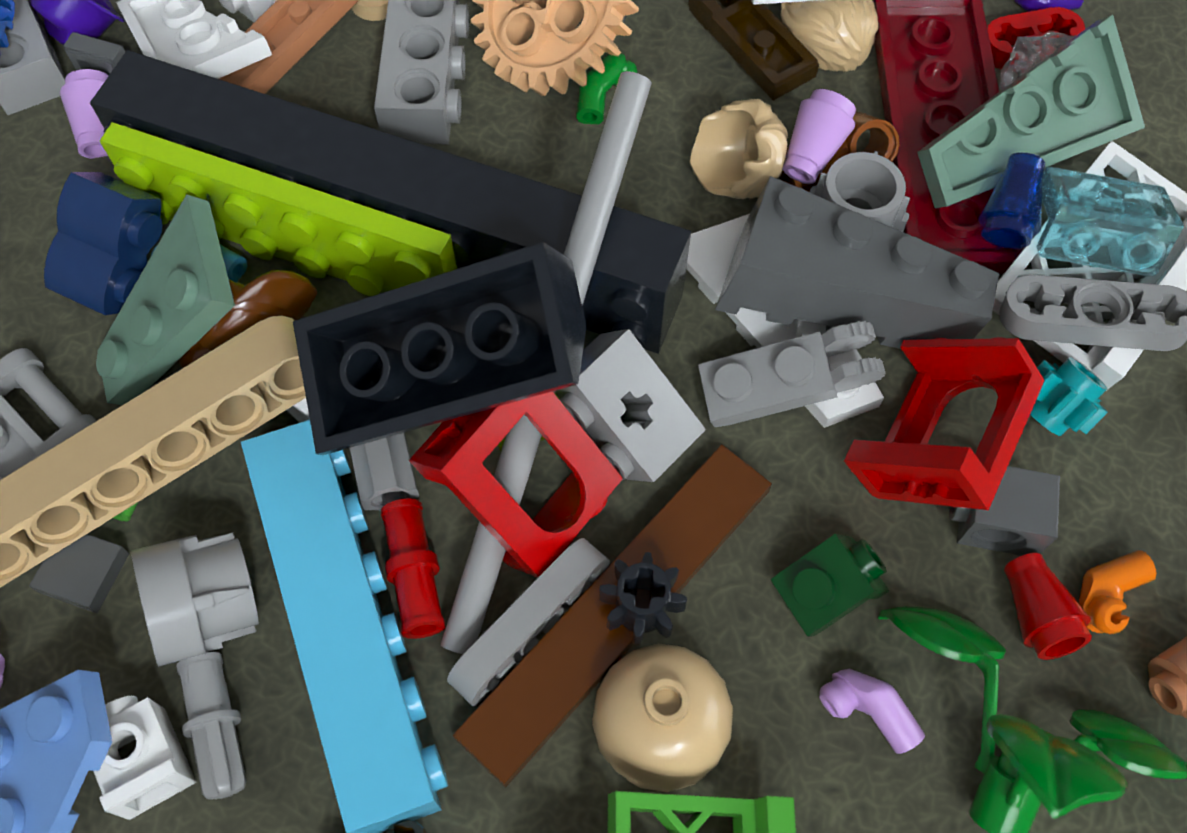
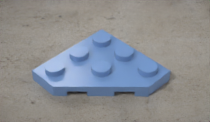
(47, 751)

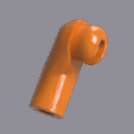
(1105, 586)

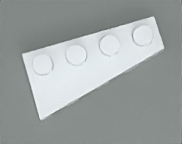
(709, 263)

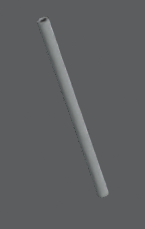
(523, 439)

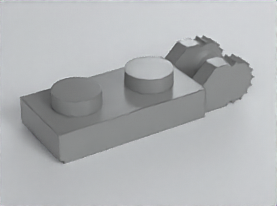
(787, 374)

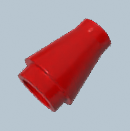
(1045, 609)

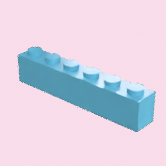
(340, 633)

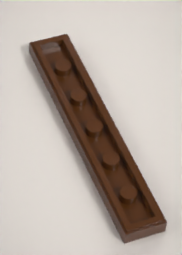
(580, 647)

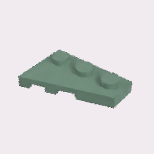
(169, 307)

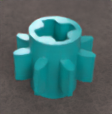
(1068, 398)

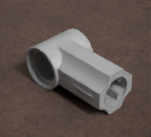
(384, 472)

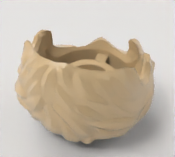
(833, 30)
(739, 149)

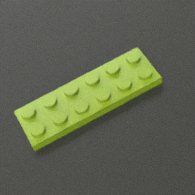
(283, 217)

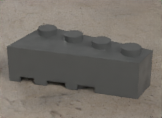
(840, 267)

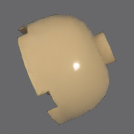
(662, 717)

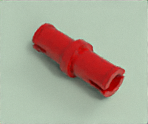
(412, 569)

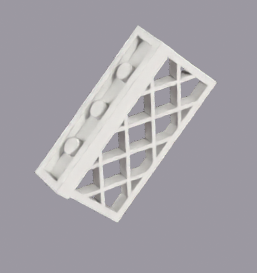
(1107, 363)

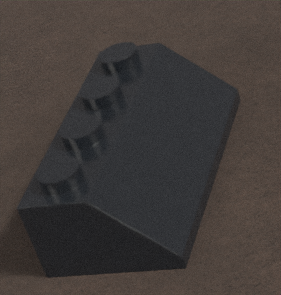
(442, 348)

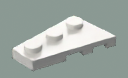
(192, 37)

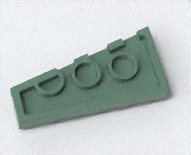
(1052, 111)

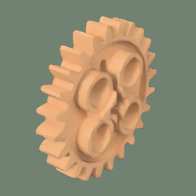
(557, 46)

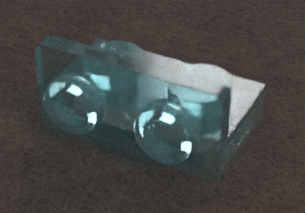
(1107, 222)

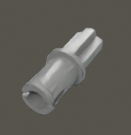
(212, 726)

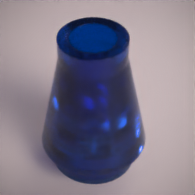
(1015, 204)

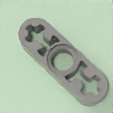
(1124, 299)
(516, 630)

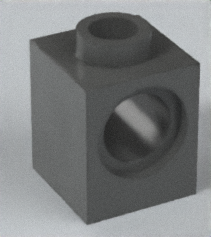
(1020, 517)

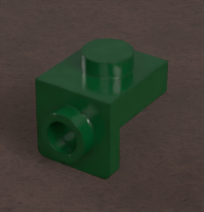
(831, 582)

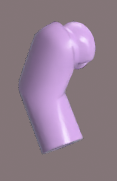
(879, 700)

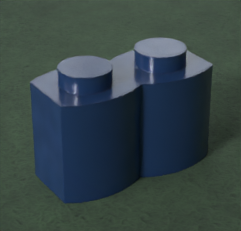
(101, 240)

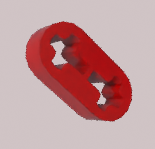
(1029, 25)

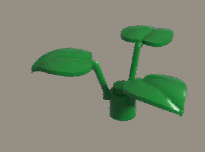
(1033, 762)

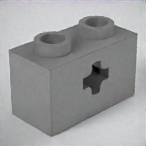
(655, 417)

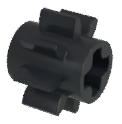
(648, 577)

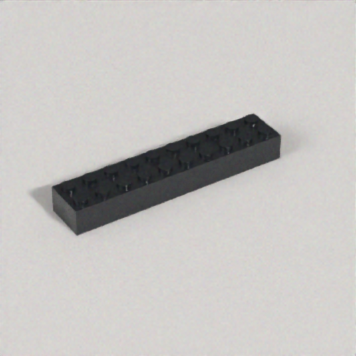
(481, 207)

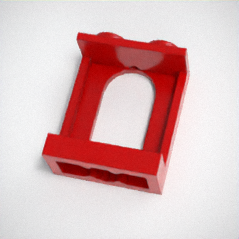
(455, 459)
(941, 474)

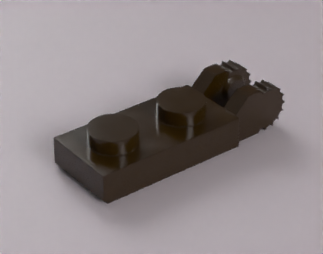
(758, 43)

